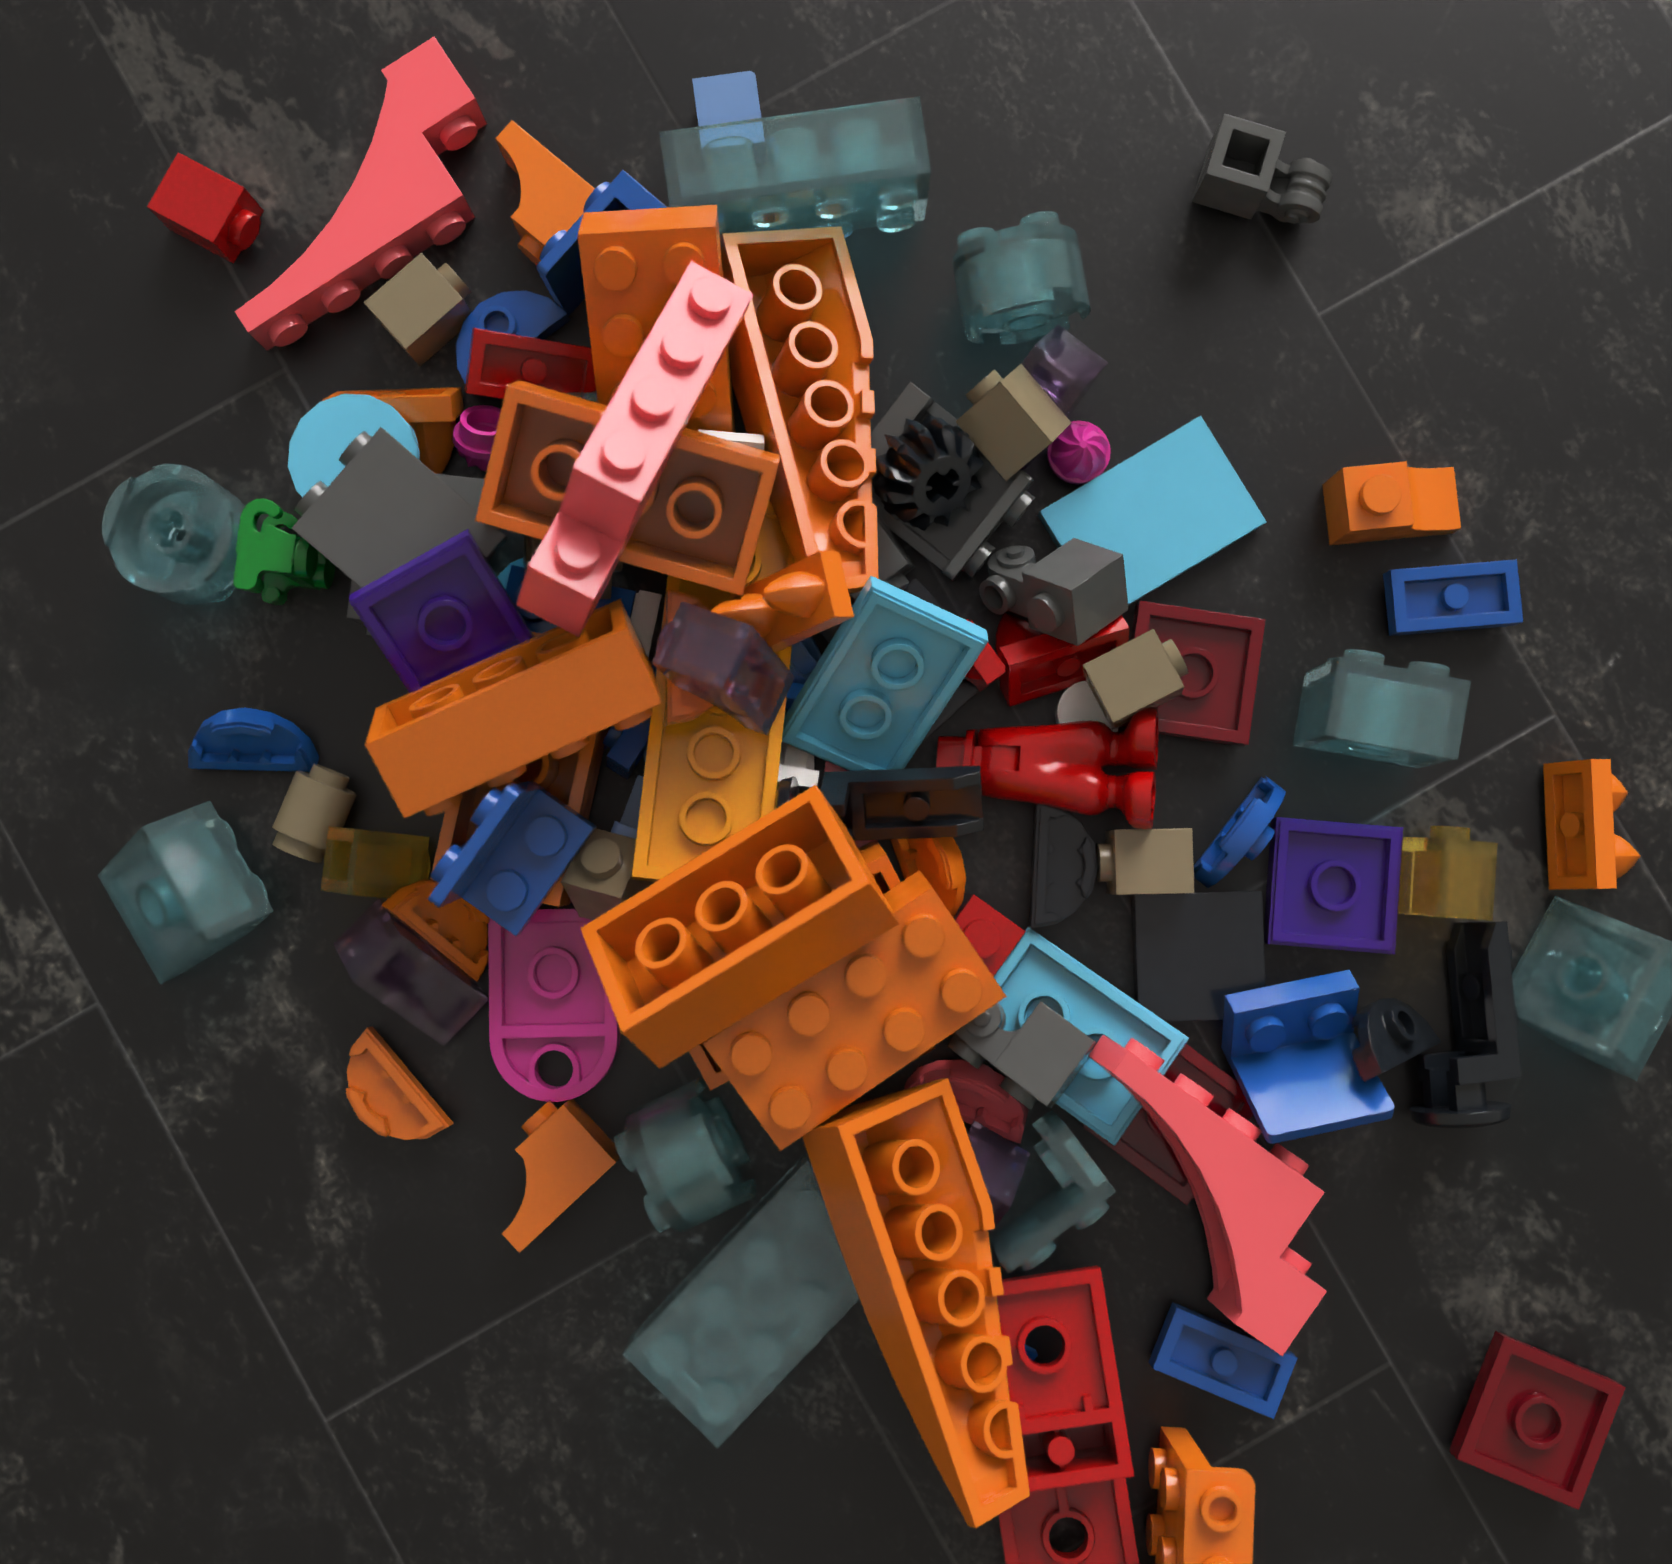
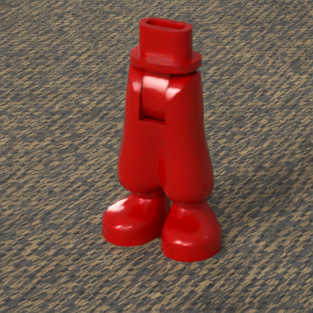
(1064, 765)

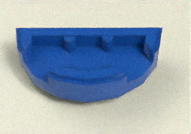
(512, 313)
(251, 741)
(1243, 834)

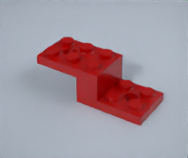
(1068, 1422)

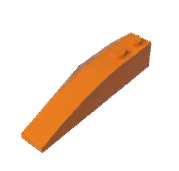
(807, 388)
(921, 1261)

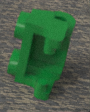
(279, 556)

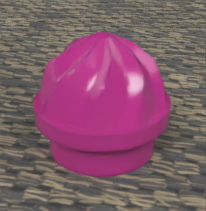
(475, 434)
(1079, 453)

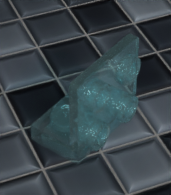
(1076, 1200)

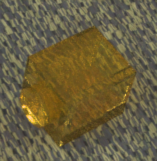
(373, 862)
(1448, 875)

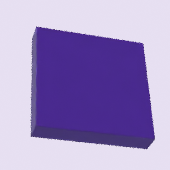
(440, 613)
(1333, 885)

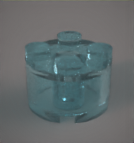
(1019, 279)
(143, 528)
(685, 1157)

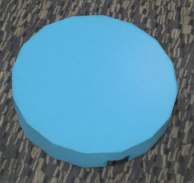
(330, 429)

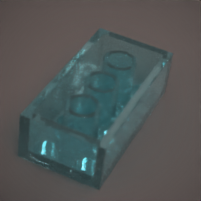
(806, 169)
(748, 1309)

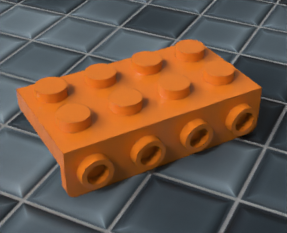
(1201, 1509)

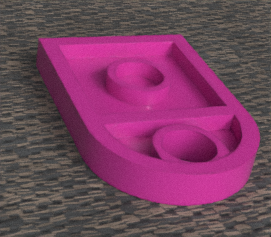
(548, 1000)

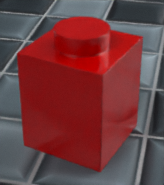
(206, 208)

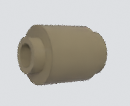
(309, 808)

